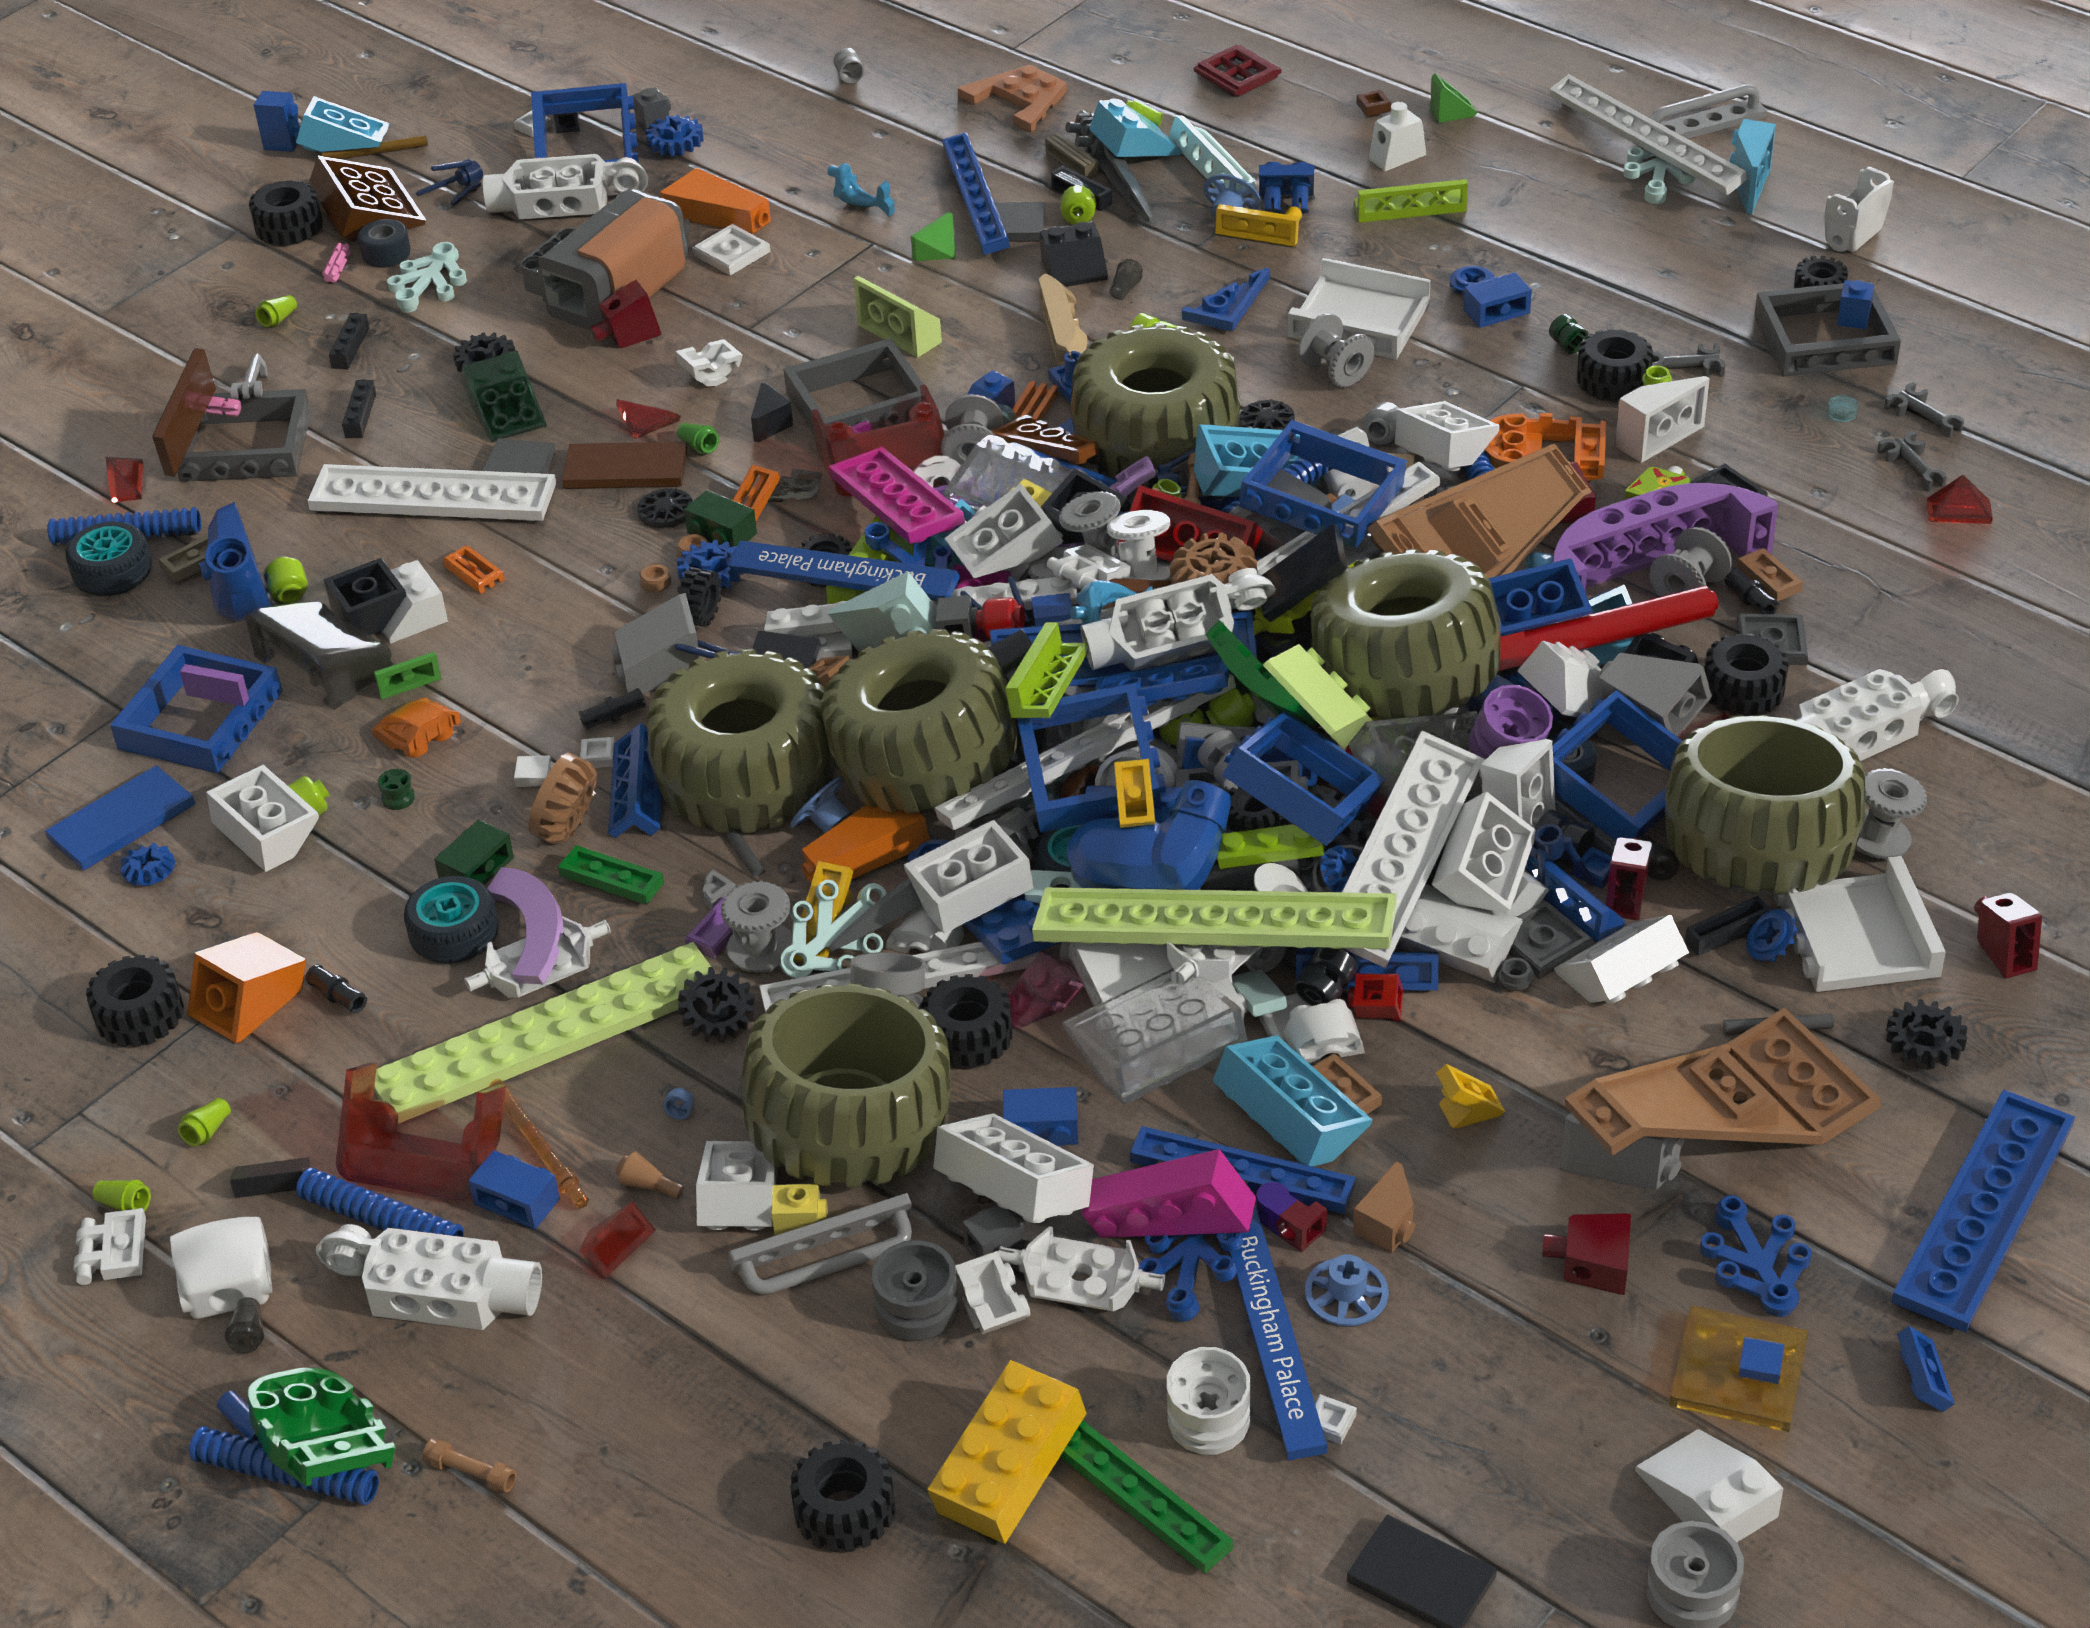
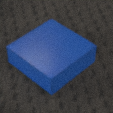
(1598, 866)
(1761, 1360)

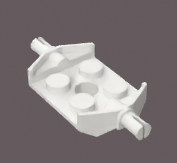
(572, 958)
(1206, 961)
(1052, 1262)

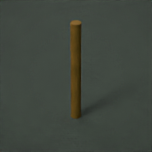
(385, 146)

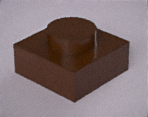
(1373, 103)

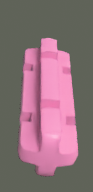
(336, 262)
(219, 405)

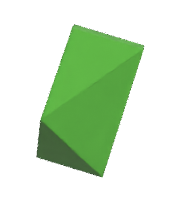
(934, 240)
(407, 675)

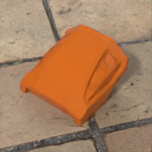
(415, 725)

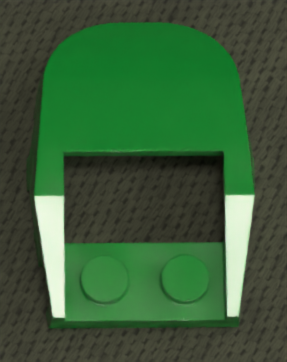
(1255, 675)
(310, 1405)

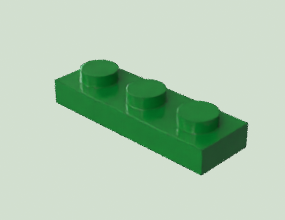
(611, 874)

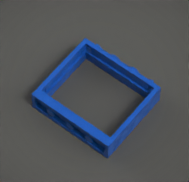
(581, 100)
(1331, 452)
(1079, 707)
(132, 725)
(1289, 798)
(1586, 799)

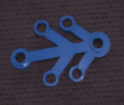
(878, 538)
(1775, 1294)
(1182, 1300)

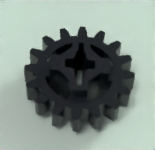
(481, 348)
(698, 999)
(1926, 1034)

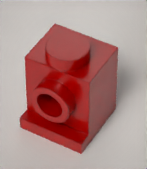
(1377, 986)

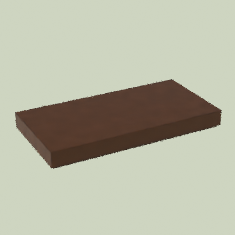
(184, 412)
(625, 465)

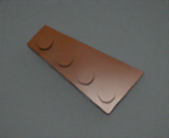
(1047, 441)

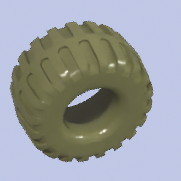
(1150, 393)
(1409, 632)
(919, 720)
(739, 740)
(1764, 804)
(845, 1084)

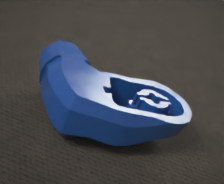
(231, 567)
(1155, 855)

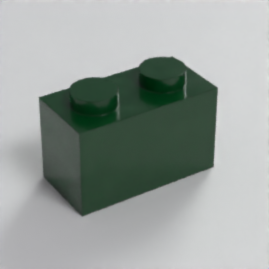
(720, 519)
(476, 853)

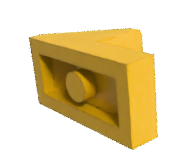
(1134, 793)
(1466, 1098)

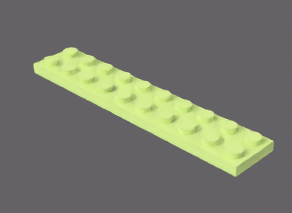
(1216, 917)
(538, 1034)

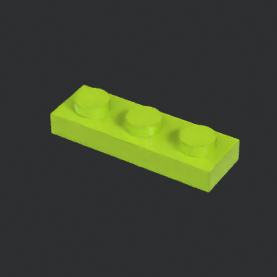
(1266, 846)

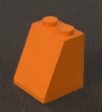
(243, 984)

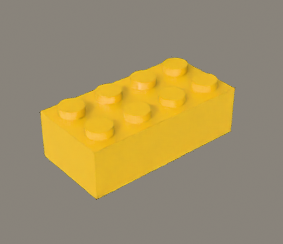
(1007, 1451)

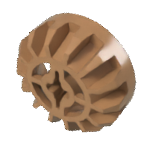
(1211, 557)
(563, 799)

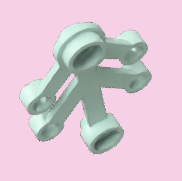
(1655, 190)
(443, 255)
(827, 932)

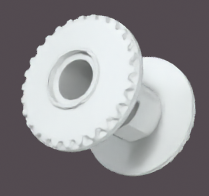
(1139, 550)

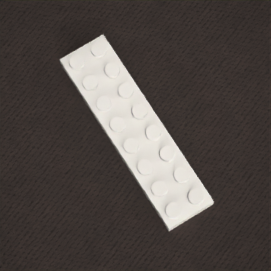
(432, 492)
(1413, 830)

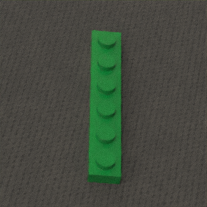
(1146, 1498)

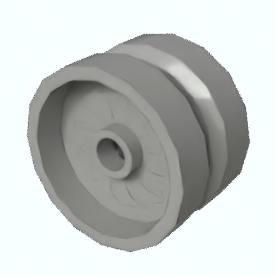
(1694, 1575)

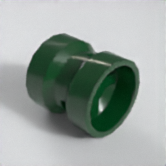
(1567, 333)

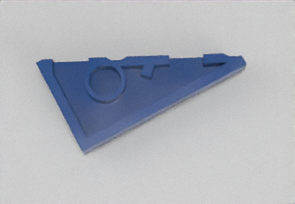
(1228, 304)

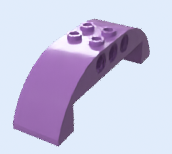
(1642, 528)

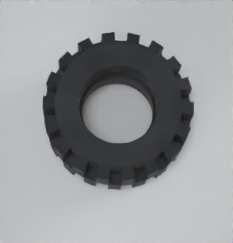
(285, 212)
(1613, 363)
(1746, 674)
(135, 1000)
(973, 1018)
(847, 1521)

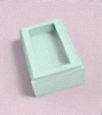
(1259, 993)

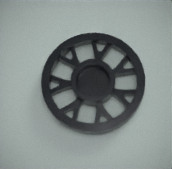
(1268, 417)
(663, 507)

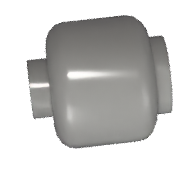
(1381, 423)

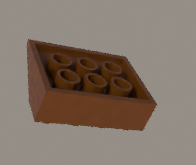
(361, 194)

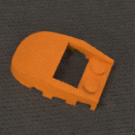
(1524, 436)

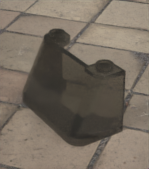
(320, 643)

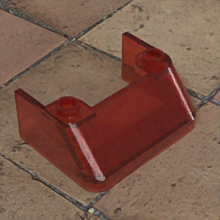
(907, 441)
(378, 1155)

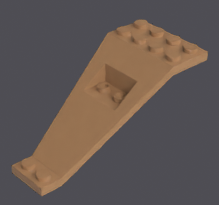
(1490, 517)
(1779, 1069)

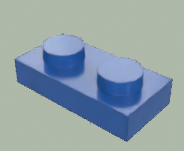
(1925, 1369)

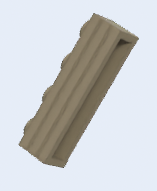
(1071, 156)

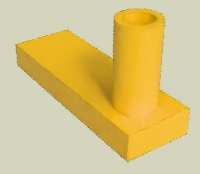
(1259, 224)
(842, 877)

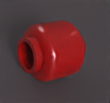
(1000, 614)

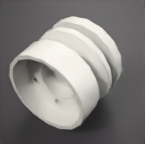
(1208, 1400)

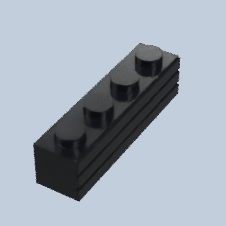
(1063, 178)
(349, 341)
(359, 408)
(1724, 926)

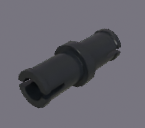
(1751, 592)
(612, 709)
(336, 988)

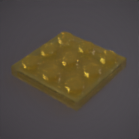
(1710, 1366)

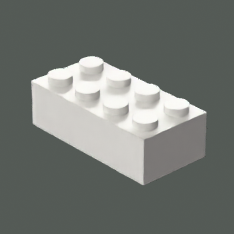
(1013, 1167)

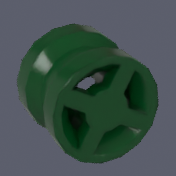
(396, 789)

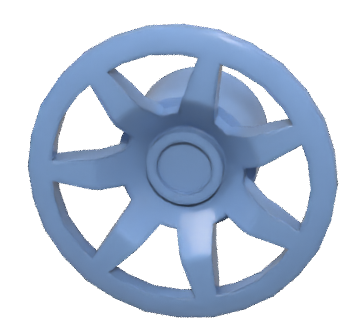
(1229, 195)
(825, 812)
(1346, 1285)

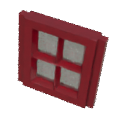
(1237, 70)

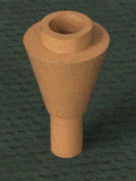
(640, 1173)

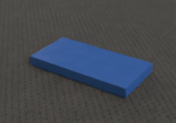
(119, 817)

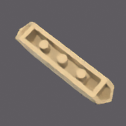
(1059, 315)

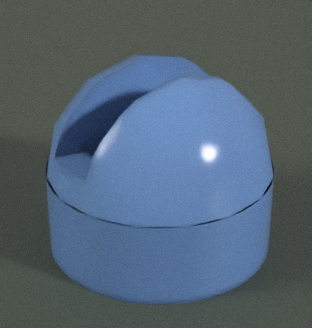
(675, 1111)

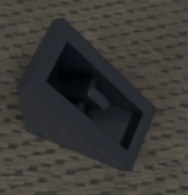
(770, 414)

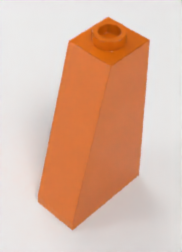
(717, 202)
(866, 841)

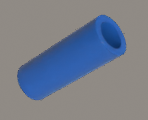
(237, 1412)

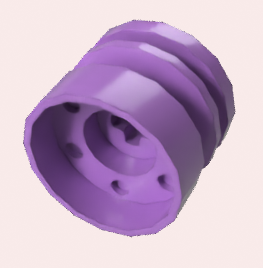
(1509, 718)

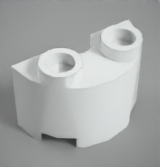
(711, 364)
(937, 469)
(920, 932)
(1323, 1031)
(989, 1293)

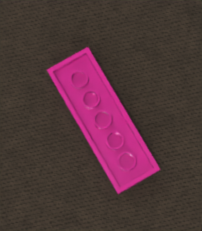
(897, 495)

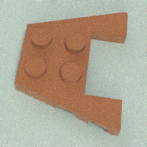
(1022, 86)

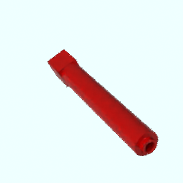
(1612, 624)

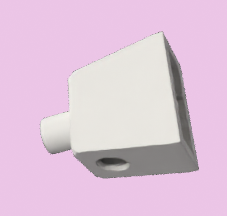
(1397, 138)

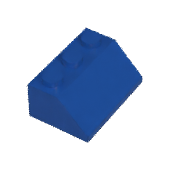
(1539, 596)

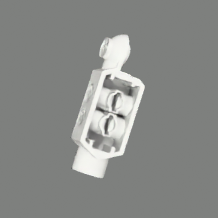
(560, 185)
(1171, 620)
(1880, 709)
(433, 1276)

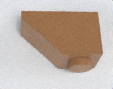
(1386, 1211)

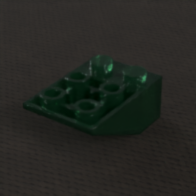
(502, 396)

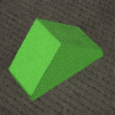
(1447, 102)

